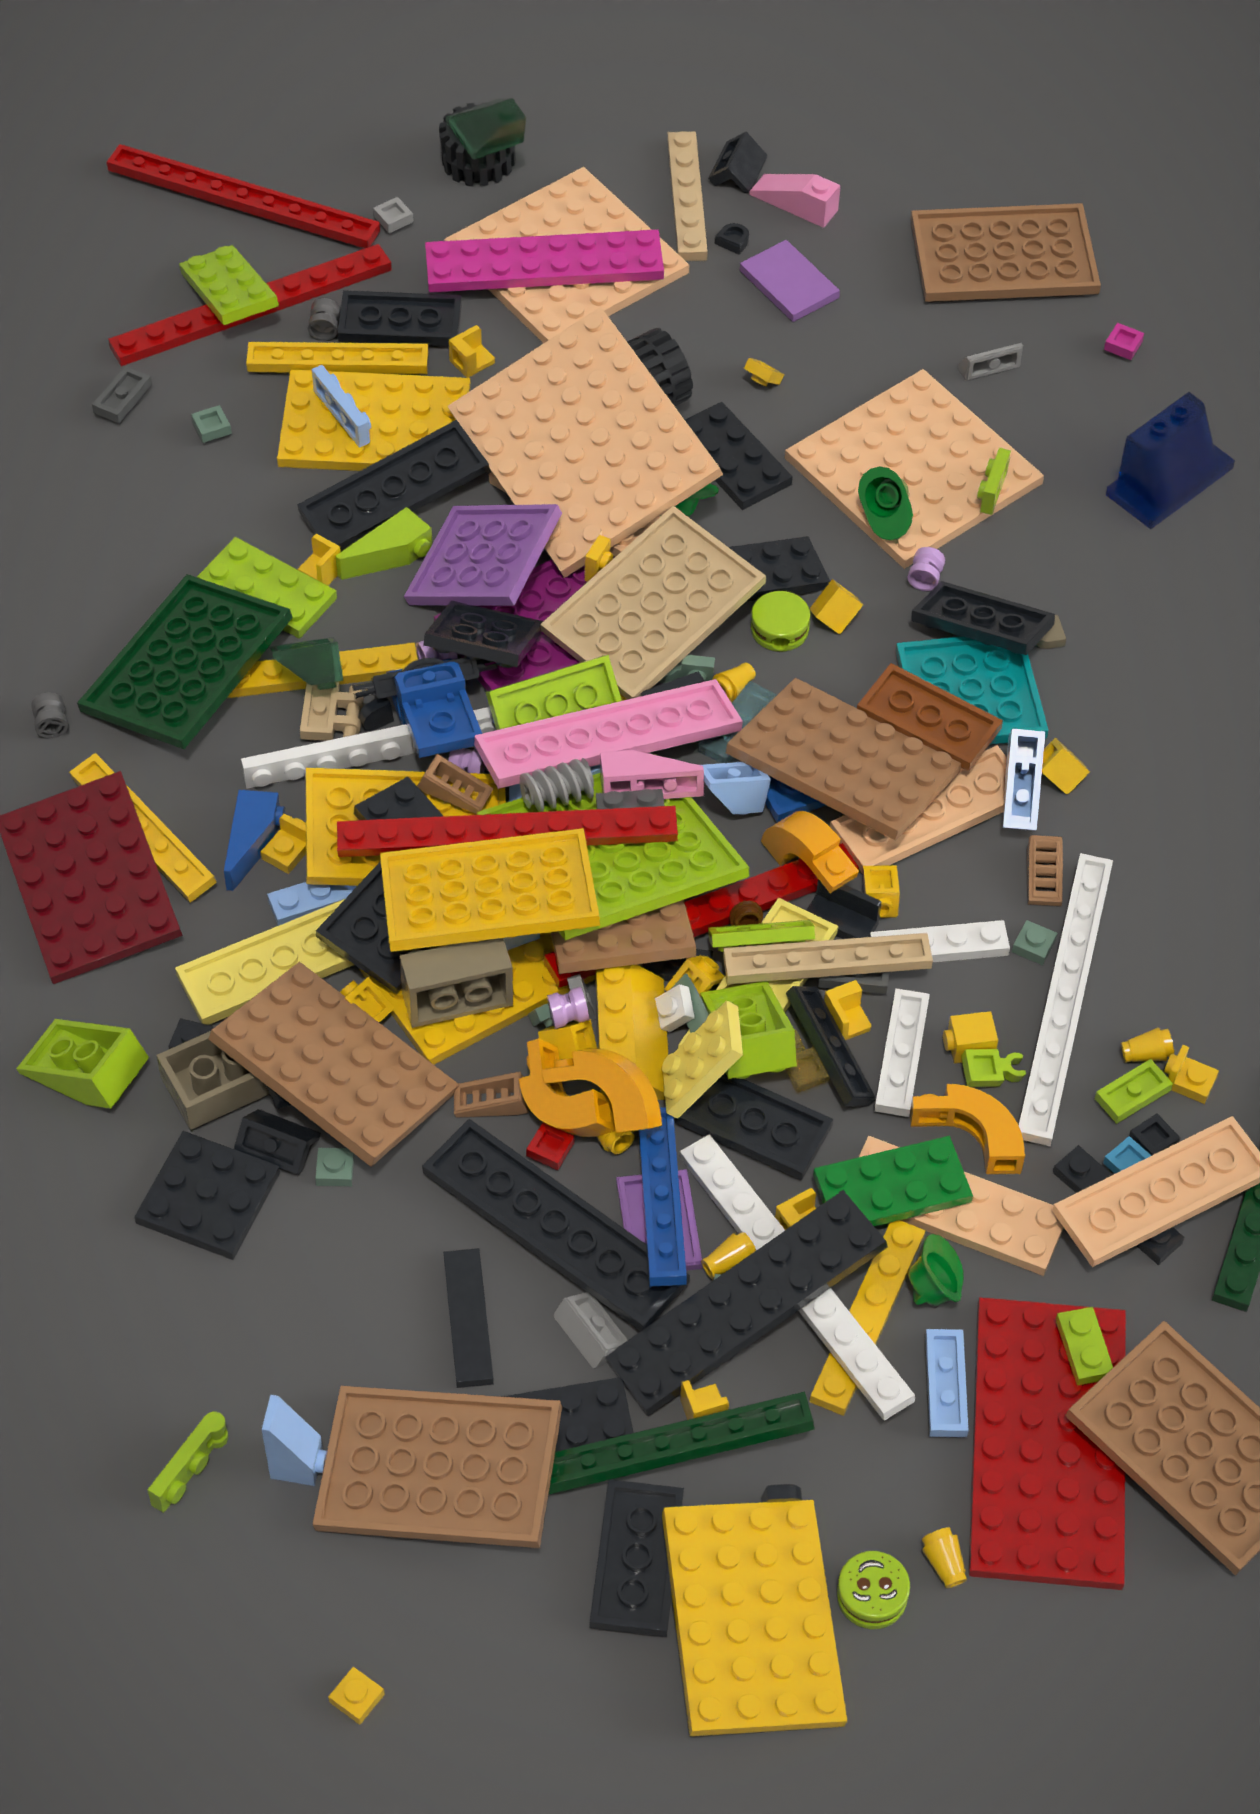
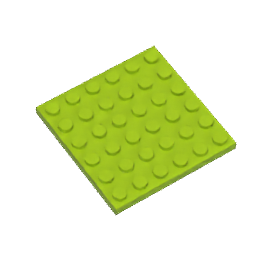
(650, 875)

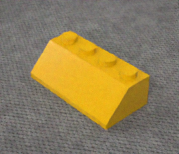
(630, 1019)

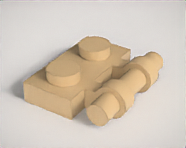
(321, 717)

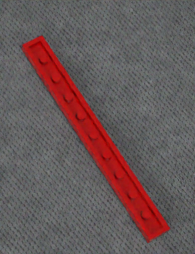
(243, 196)
(289, 291)
(599, 826)
(713, 909)

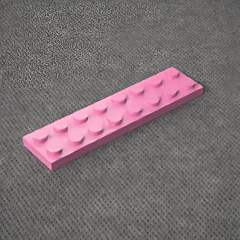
(632, 724)

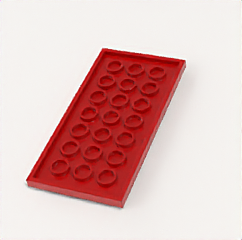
(1041, 1489)

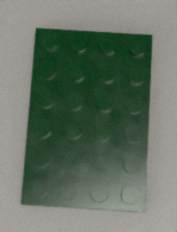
(185, 661)

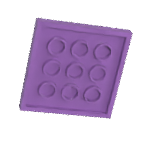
(483, 555)

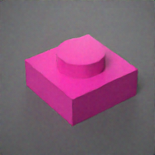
(1124, 341)

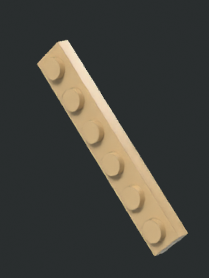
(687, 196)
(827, 958)

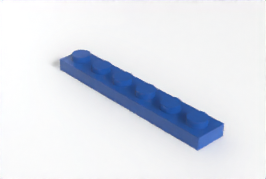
(662, 1204)

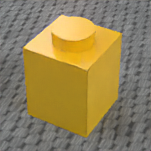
(970, 1032)

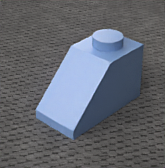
(738, 786)

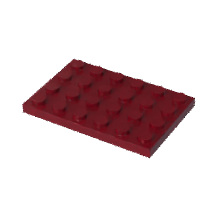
(88, 877)

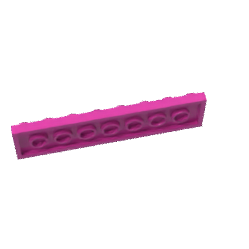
(544, 260)

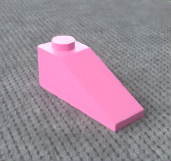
(800, 194)
(639, 770)

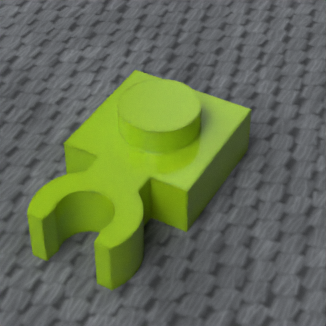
(987, 1069)

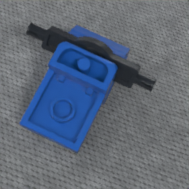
(432, 701)

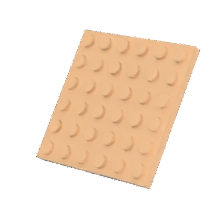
(564, 207)
(930, 445)

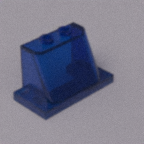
(1168, 462)

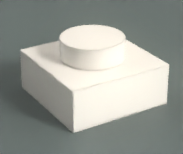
(674, 1008)

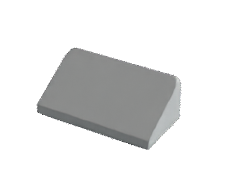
(991, 362)
(589, 1328)

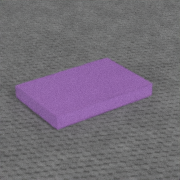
(789, 280)
(633, 1218)

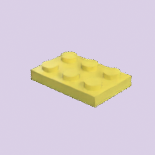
(702, 1059)

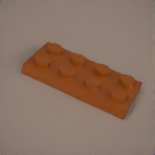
(930, 715)

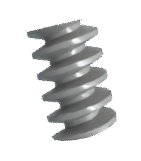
(557, 783)

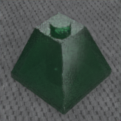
(489, 127)
(312, 661)

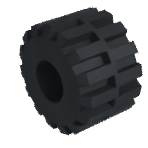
(462, 166)
(665, 363)

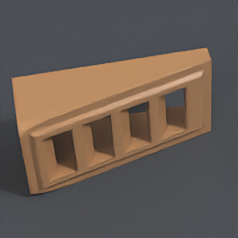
(442, 790)
(1045, 850)
(502, 1106)

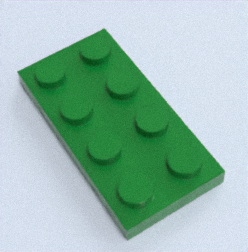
(899, 1181)

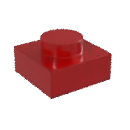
(550, 1146)

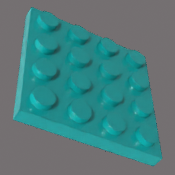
(981, 676)

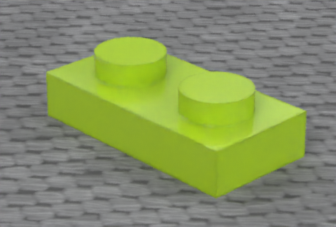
(996, 473)
(1133, 1091)
(1084, 1345)

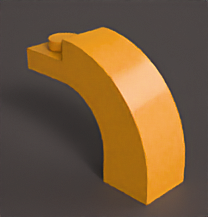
(813, 842)
(624, 1083)
(580, 1114)
(981, 1117)

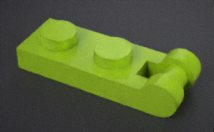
(188, 1460)

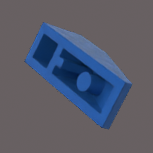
(252, 828)

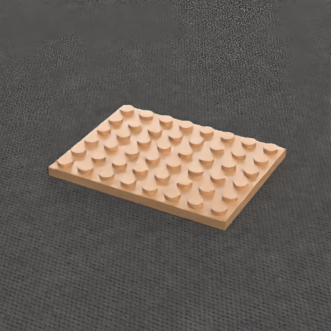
(588, 433)

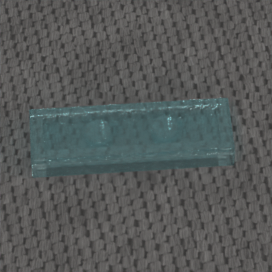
(748, 705)

